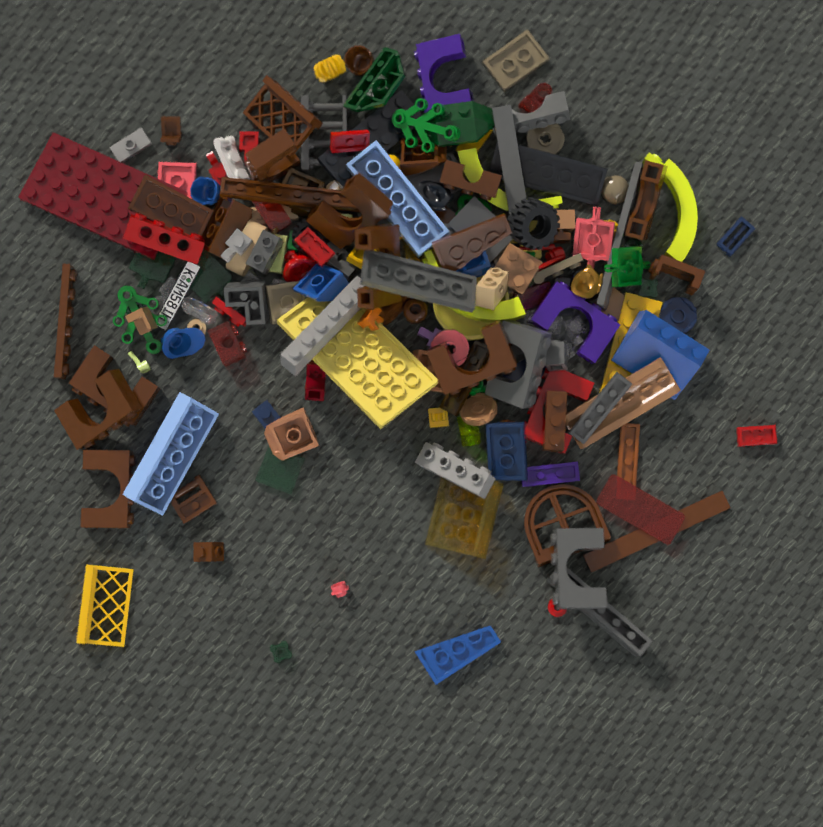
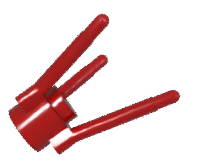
(553, 256)

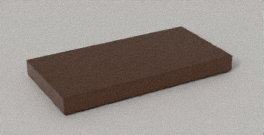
(170, 207)

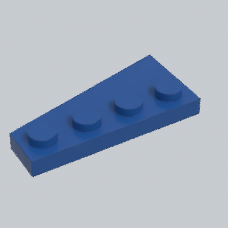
(453, 654)

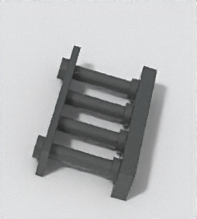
(309, 144)

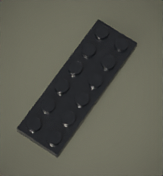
(380, 129)
(557, 174)

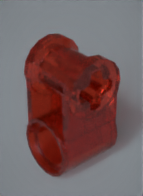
(533, 100)

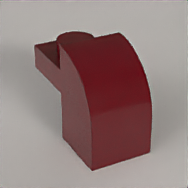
(315, 382)

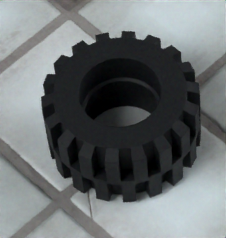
(545, 228)

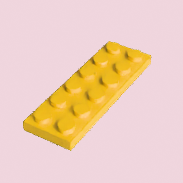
(631, 306)

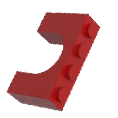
(555, 381)

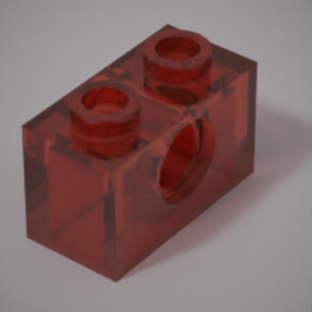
(219, 335)

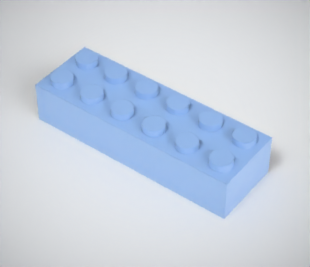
(416, 219)
(170, 454)

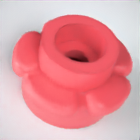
(339, 589)

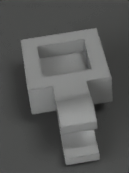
(237, 243)

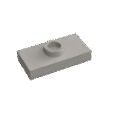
(130, 145)

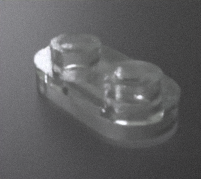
(199, 310)

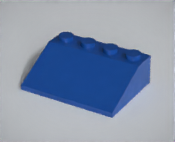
(654, 338)

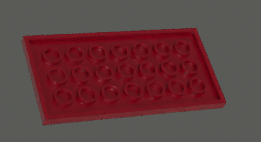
(87, 190)

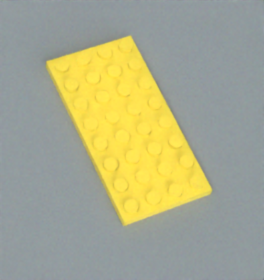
(365, 363)

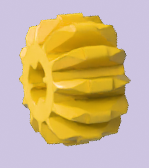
(329, 68)

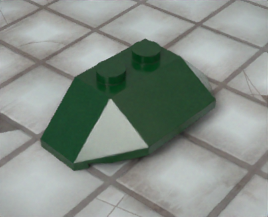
(377, 83)
(470, 117)

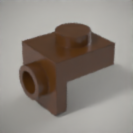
(171, 129)
(208, 551)

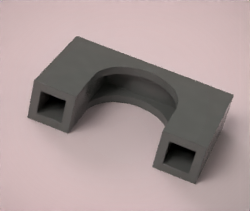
(534, 344)
(568, 594)

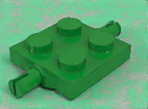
(627, 266)

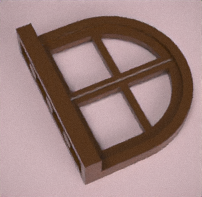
(543, 557)

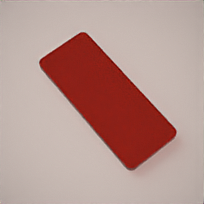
(640, 509)

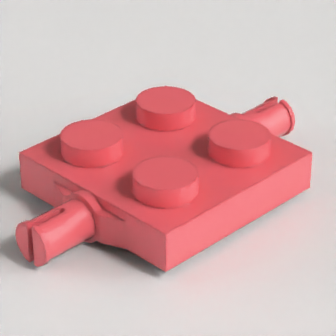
(593, 238)

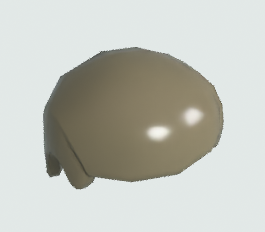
(614, 189)

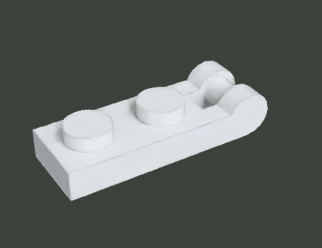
(230, 158)

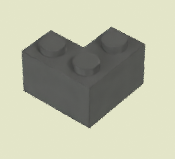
(250, 295)

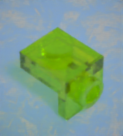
(469, 434)

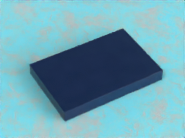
(507, 450)

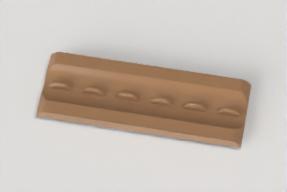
(649, 388)

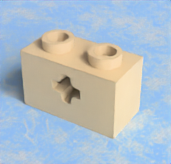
(491, 288)

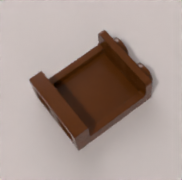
(679, 270)

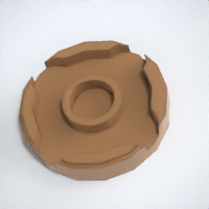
(478, 410)

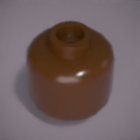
(415, 305)

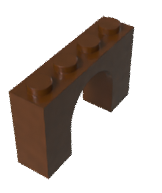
(271, 158)
(341, 229)
(384, 239)
(93, 368)
(454, 378)
(121, 406)
(119, 513)

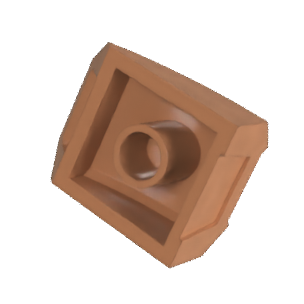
(291, 435)

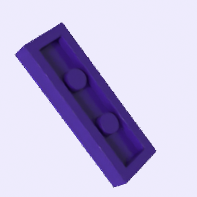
(552, 474)

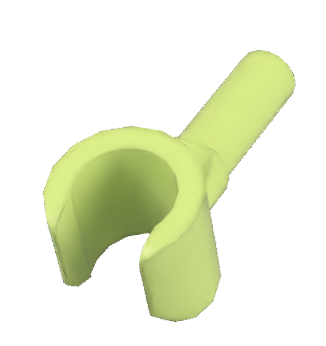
(142, 366)

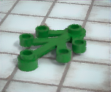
(421, 124)
(131, 302)

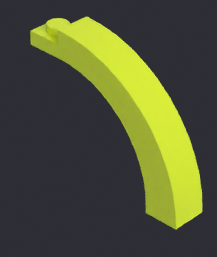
(474, 172)
(685, 205)
(505, 310)

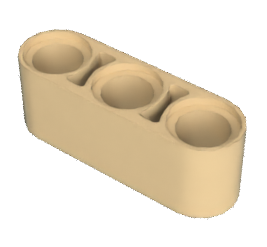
(238, 263)

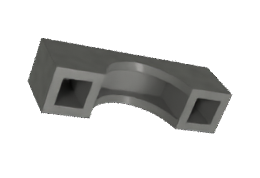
(552, 111)
(555, 358)

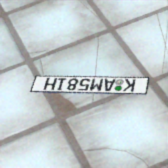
(178, 293)

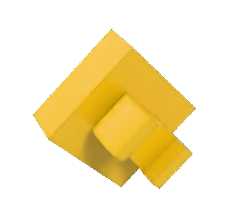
(438, 418)

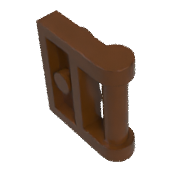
(195, 504)

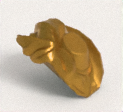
(587, 282)

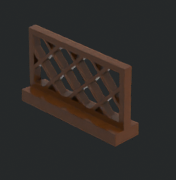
(288, 101)

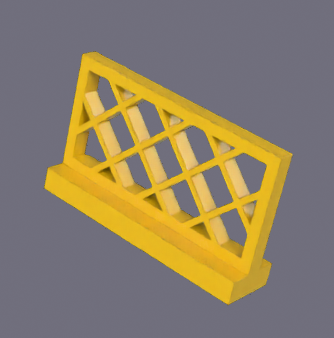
(87, 604)

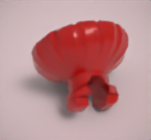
(296, 266)

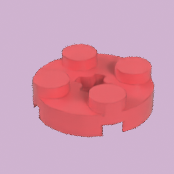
(453, 337)

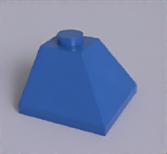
(321, 283)

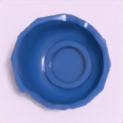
(205, 191)

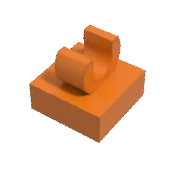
(369, 318)

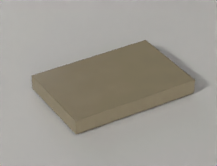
(515, 60)

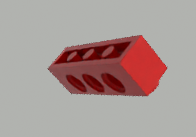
(191, 253)

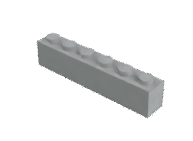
(322, 329)

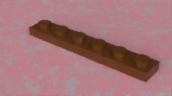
(64, 329)

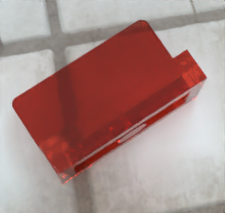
(273, 215)

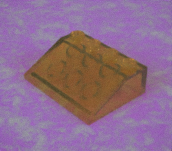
(463, 520)

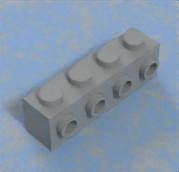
(455, 470)

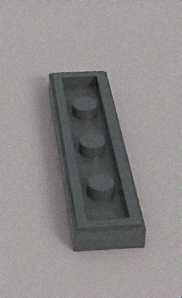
(600, 407)

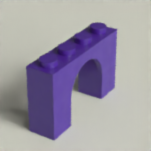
(430, 57)
(601, 326)

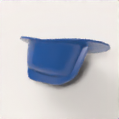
(182, 342)

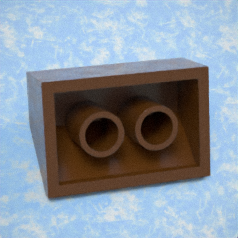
(226, 218)

